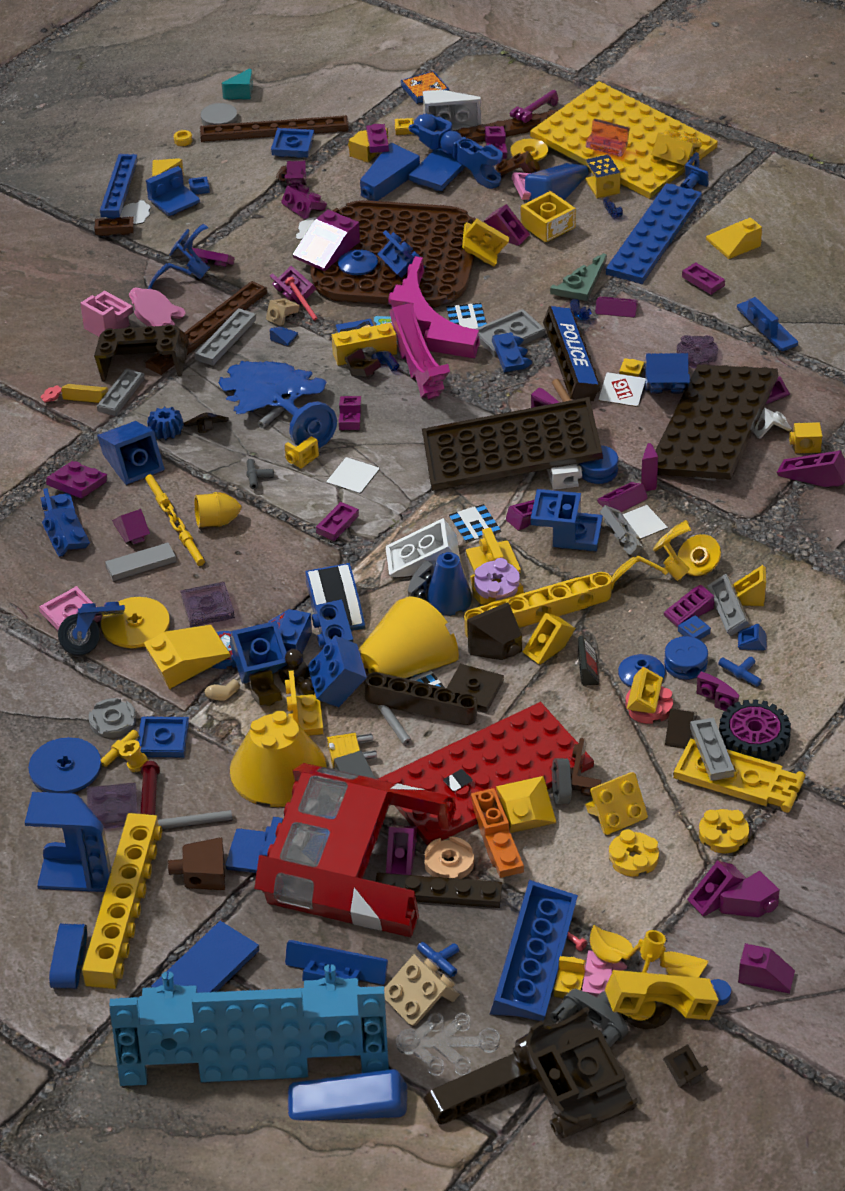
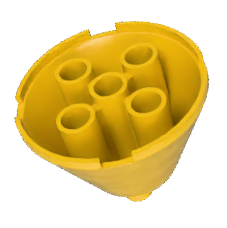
(268, 755)

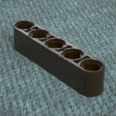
(421, 698)
(478, 1089)

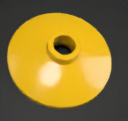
(535, 147)
(694, 549)

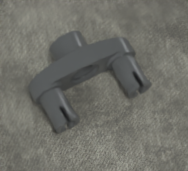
(599, 1013)

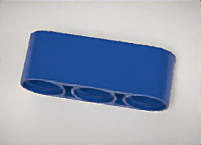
(68, 956)

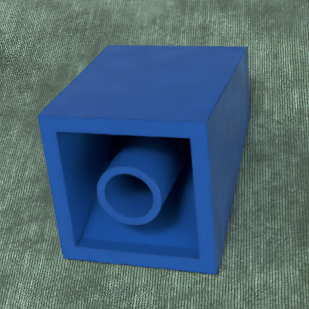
(131, 451)

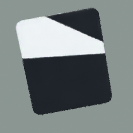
(458, 780)

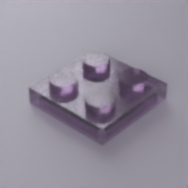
(207, 604)
(113, 803)

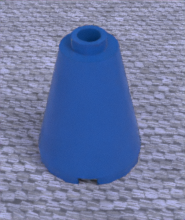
(449, 586)

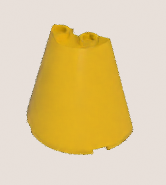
(409, 640)

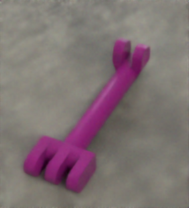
(526, 113)

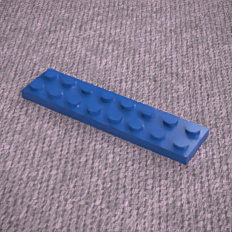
(653, 233)

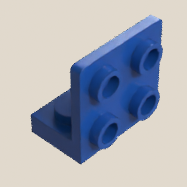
(169, 192)
(248, 846)

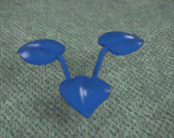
(195, 264)

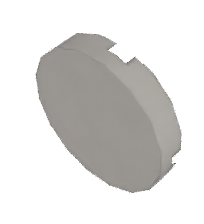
(219, 114)
(112, 718)

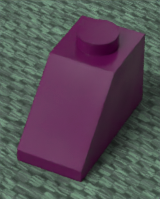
(507, 223)
(132, 526)
(401, 849)
(717, 880)
(750, 897)
(765, 969)

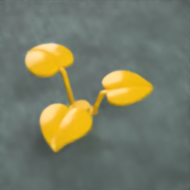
(673, 563)
(614, 947)

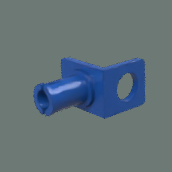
(694, 174)

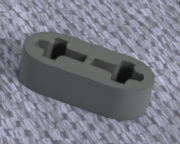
(561, 781)

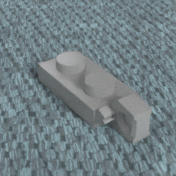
(622, 530)

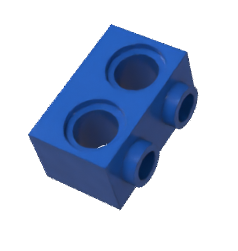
(327, 628)

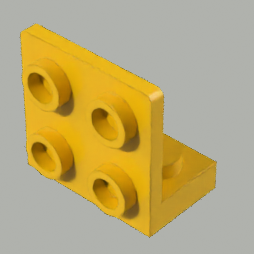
(305, 709)

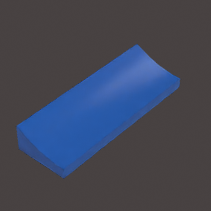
(534, 952)

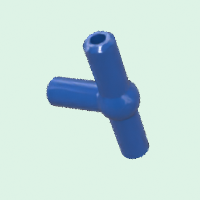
(742, 670)
(440, 958)

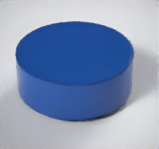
(722, 991)

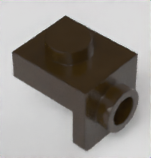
(359, 365)
(263, 688)
(685, 1066)

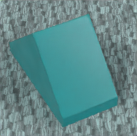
(239, 86)

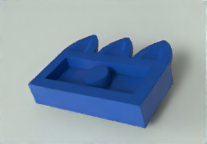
(510, 352)

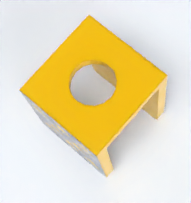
(606, 176)

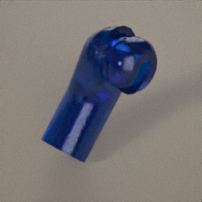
(611, 208)
(582, 314)
(386, 357)

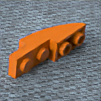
(496, 833)

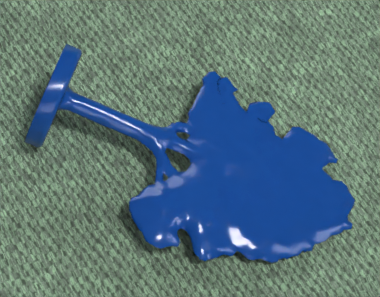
(266, 381)

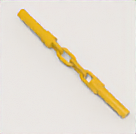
(184, 536)

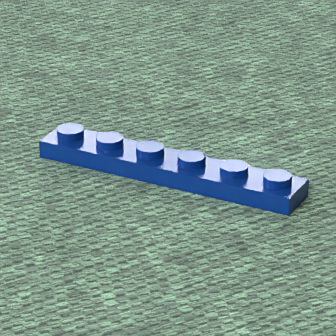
(118, 186)

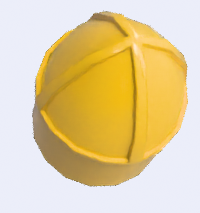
(215, 509)

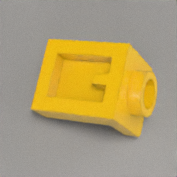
(303, 453)
(569, 975)

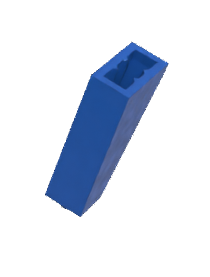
(388, 172)

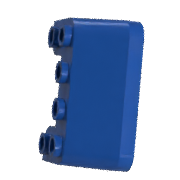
(84, 858)

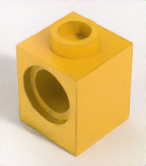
(806, 437)

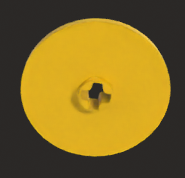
(151, 621)

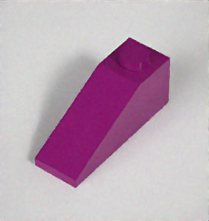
(817, 469)

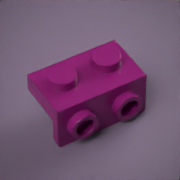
(302, 200)
(304, 286)

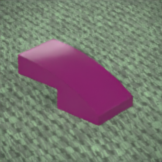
(496, 136)
(350, 412)

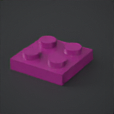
(76, 479)

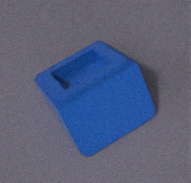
(752, 638)

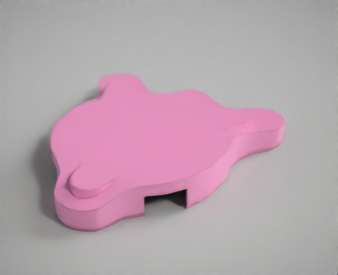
(154, 307)

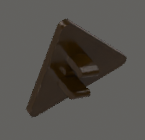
(205, 420)

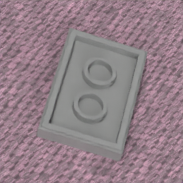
(518, 323)

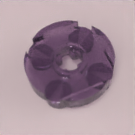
(703, 344)

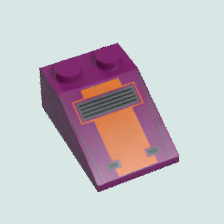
(328, 240)

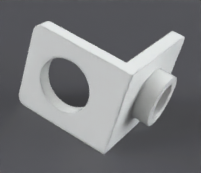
(770, 419)

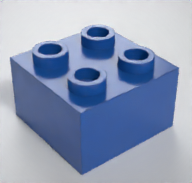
(337, 671)

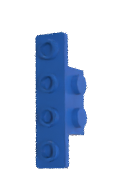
(767, 323)
(348, 964)

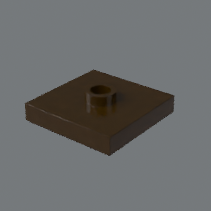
(477, 682)

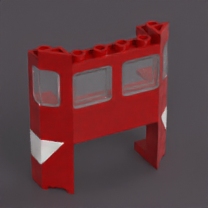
(329, 842)

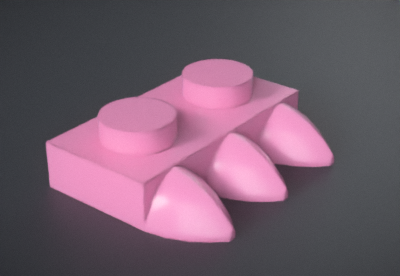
(598, 973)

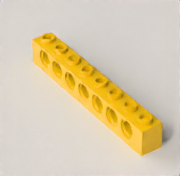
(122, 901)

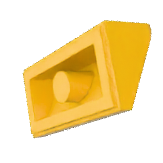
(83, 393)
(645, 691)

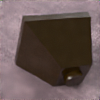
(494, 634)

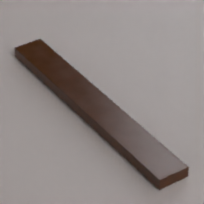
(269, 128)
(211, 323)

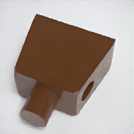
(201, 865)

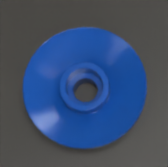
(357, 262)
(632, 664)

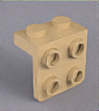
(418, 988)

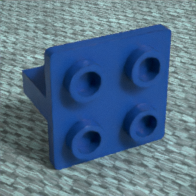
(397, 254)

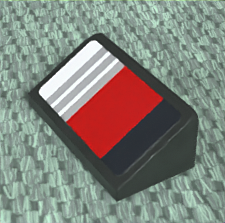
(587, 663)

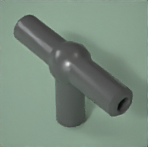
(253, 473)

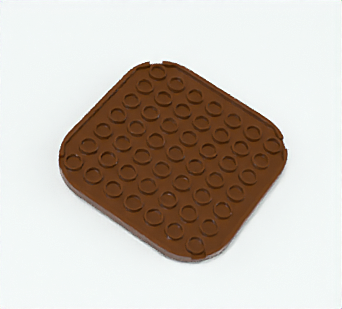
(429, 229)

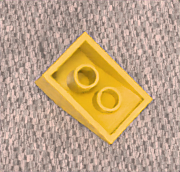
(185, 653)

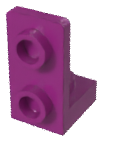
(296, 173)

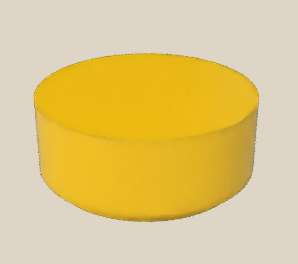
(183, 138)

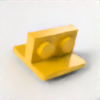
(483, 241)
(491, 550)
(617, 803)

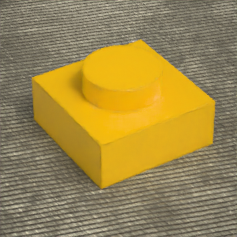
(632, 367)

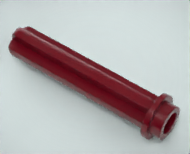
(149, 785)

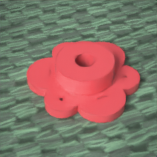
(51, 393)

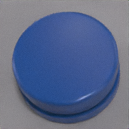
(601, 470)
(686, 657)

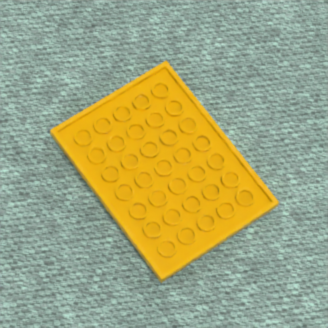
(639, 170)

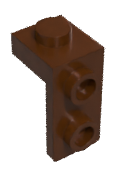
(522, 160)
(579, 782)

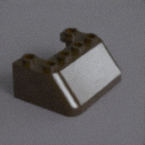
(138, 340)

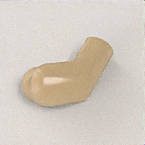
(221, 692)

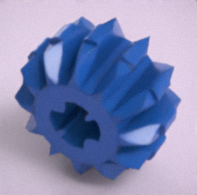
(165, 422)

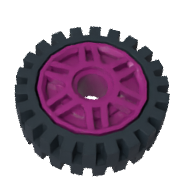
(756, 730)

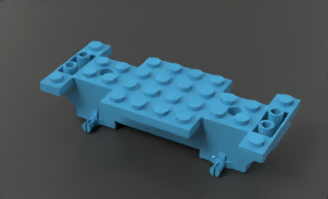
(250, 1030)

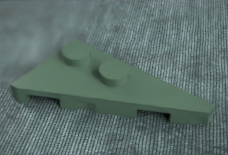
(581, 281)

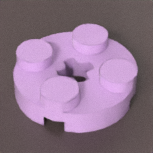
(496, 570)

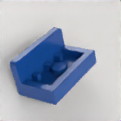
(65, 530)

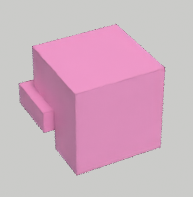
(104, 313)

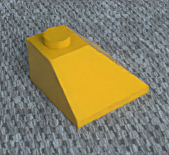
(737, 238)
(526, 804)

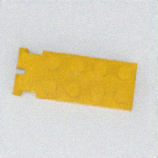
(752, 780)

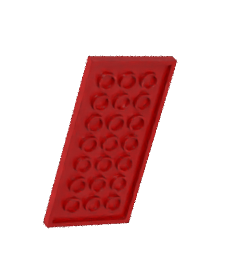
(495, 756)

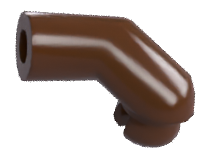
(280, 176)

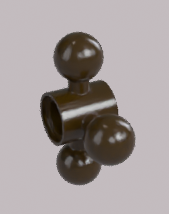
(295, 662)

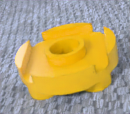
(736, 827)
(633, 842)

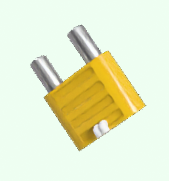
(347, 744)

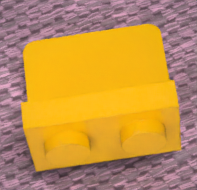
(675, 147)

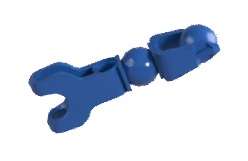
(475, 157)

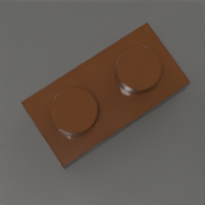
(117, 225)

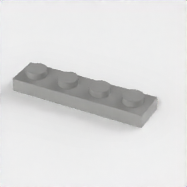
(225, 337)

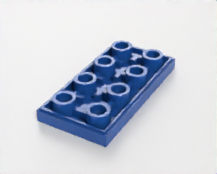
(436, 170)
(212, 959)

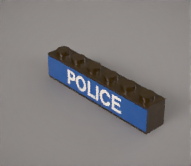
(571, 353)

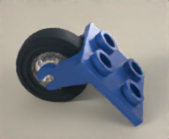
(80, 632)

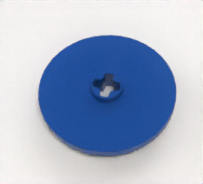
(48, 764)

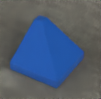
(282, 335)

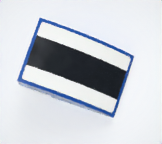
(335, 584)

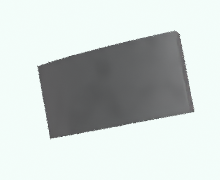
(421, 580)

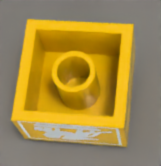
(548, 216)

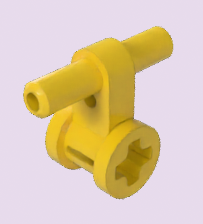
(127, 749)

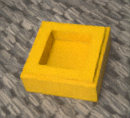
(402, 126)

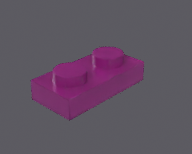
(377, 138)
(219, 258)
(703, 278)
(337, 521)

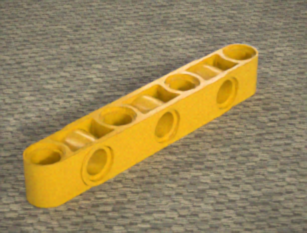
(553, 599)

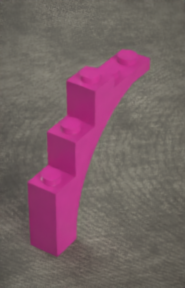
(438, 332)
(414, 349)

